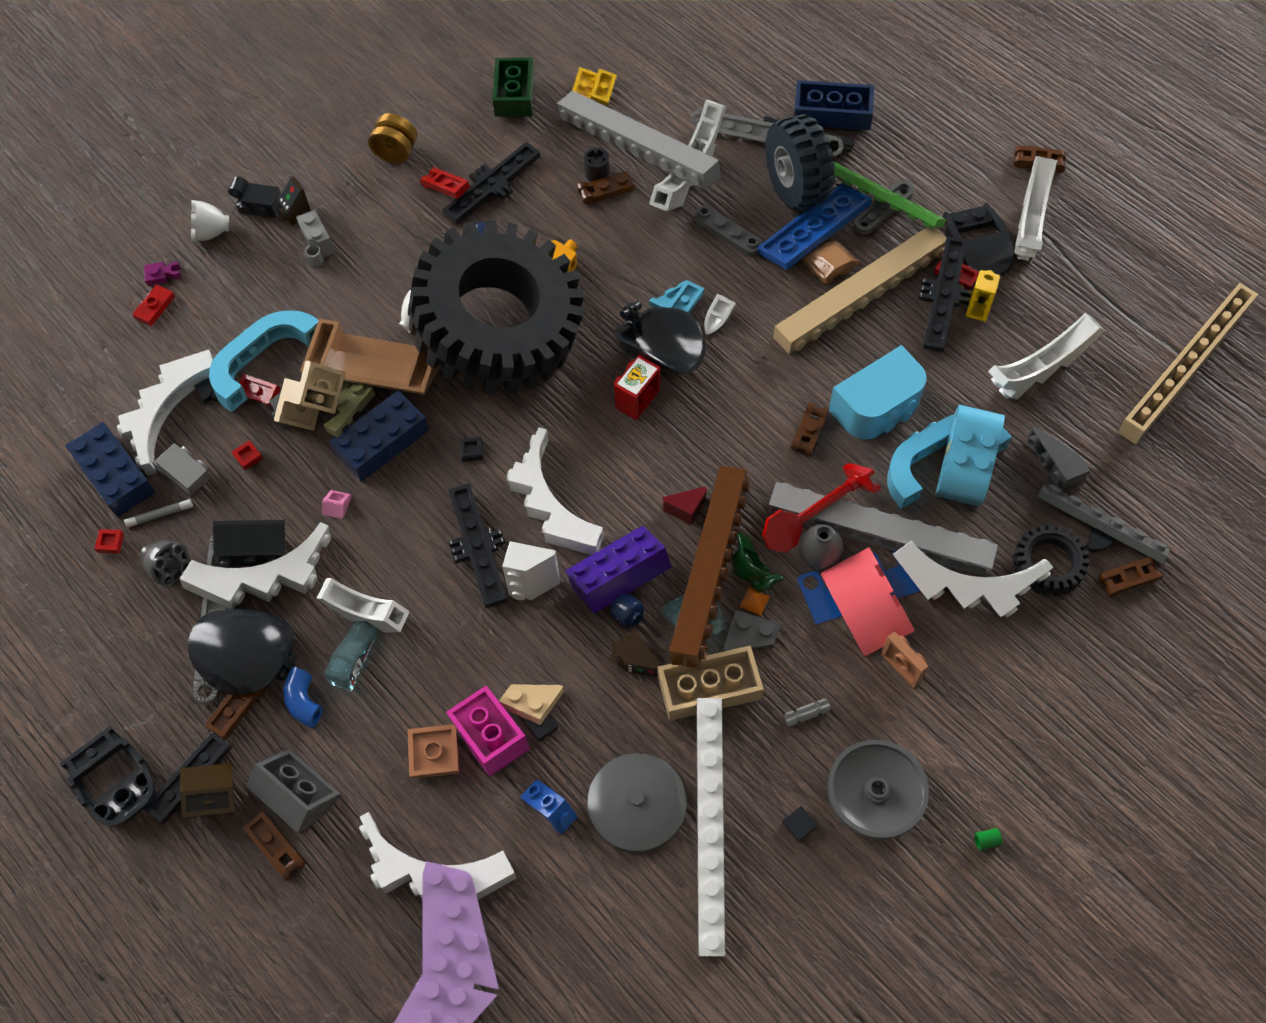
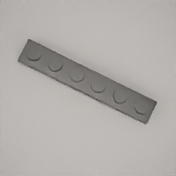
(1112, 526)

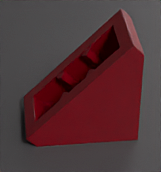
(685, 504)

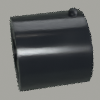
(596, 164)

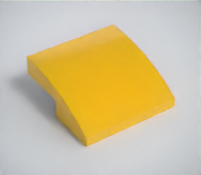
(595, 85)

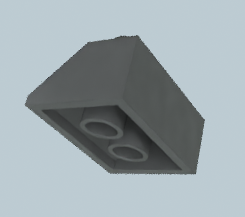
(291, 789)

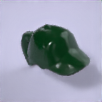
(748, 566)

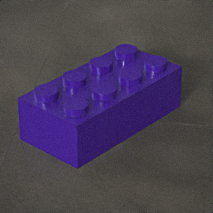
(618, 569)

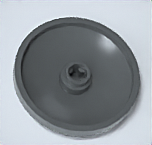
(878, 789)
(637, 803)

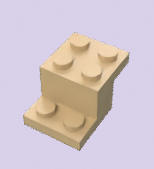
(316, 391)

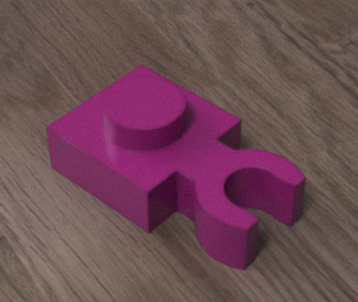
(158, 272)

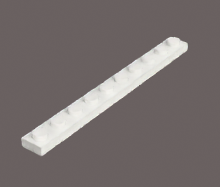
(710, 828)

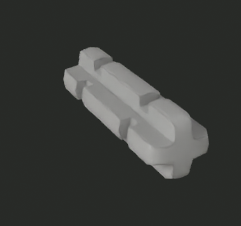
(807, 712)

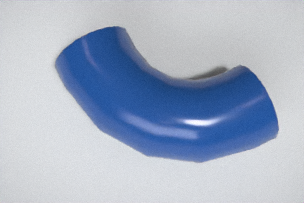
(297, 698)

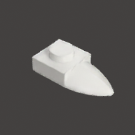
(718, 313)

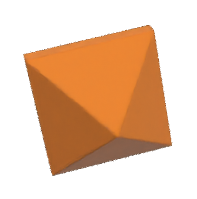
(754, 601)

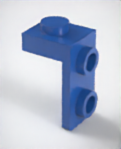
(550, 805)

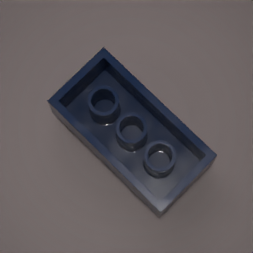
(836, 104)
(379, 435)
(110, 469)

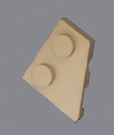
(531, 701)

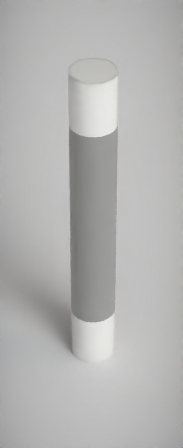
(158, 513)

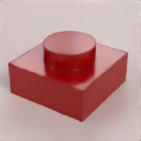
(247, 455)
(109, 541)

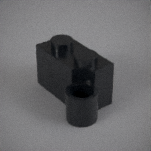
(255, 198)

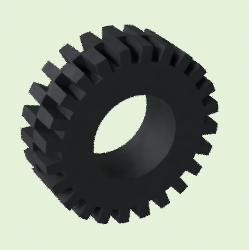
(505, 264)

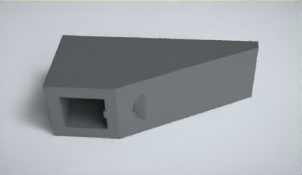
(1062, 462)

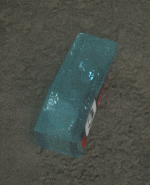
(350, 655)

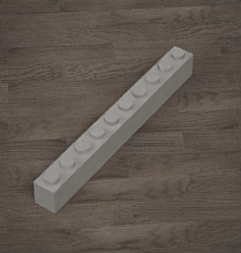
(639, 140)
(889, 530)

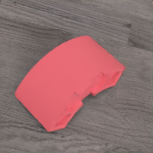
(866, 601)

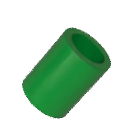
(988, 839)

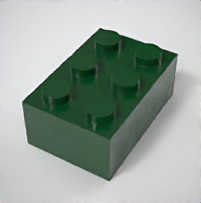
(513, 87)

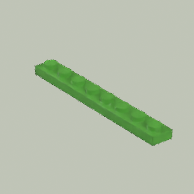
(882, 194)

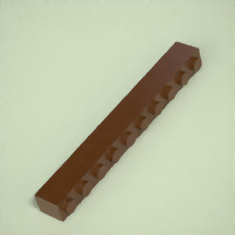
(709, 568)

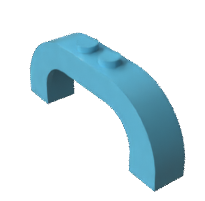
(249, 345)
(900, 480)

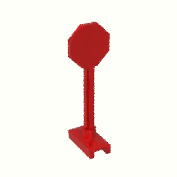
(784, 528)

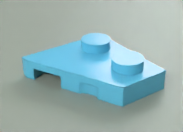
(682, 297)

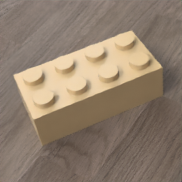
(721, 675)

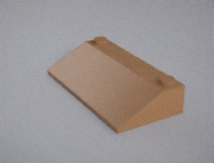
(370, 359)

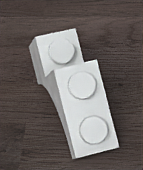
(355, 606)

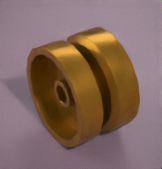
(392, 138)

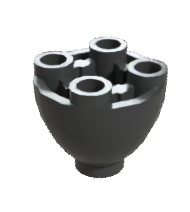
(821, 547)
(165, 561)

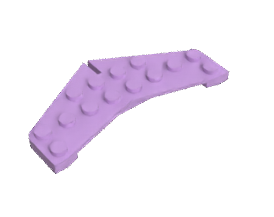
(453, 952)

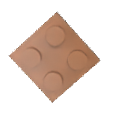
(904, 660)
(433, 751)

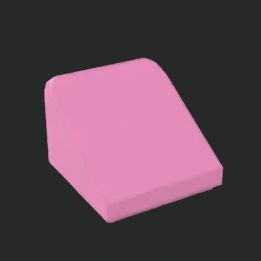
(336, 504)

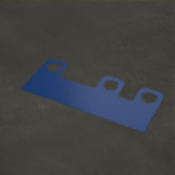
(823, 605)

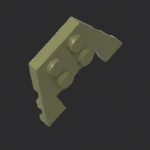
(351, 399)

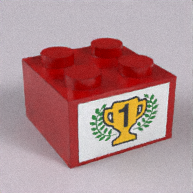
(637, 387)

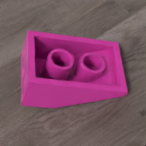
(488, 730)

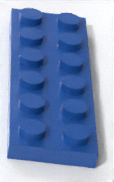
(814, 226)

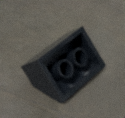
(248, 542)

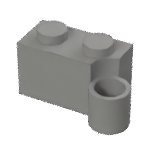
(316, 238)
(182, 468)

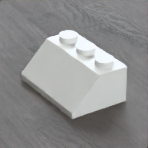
(530, 570)

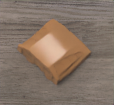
(829, 261)

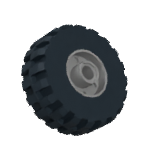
(799, 161)

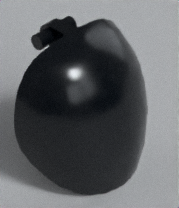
(663, 337)
(241, 649)

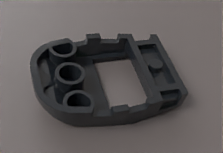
(986, 252)
(123, 799)

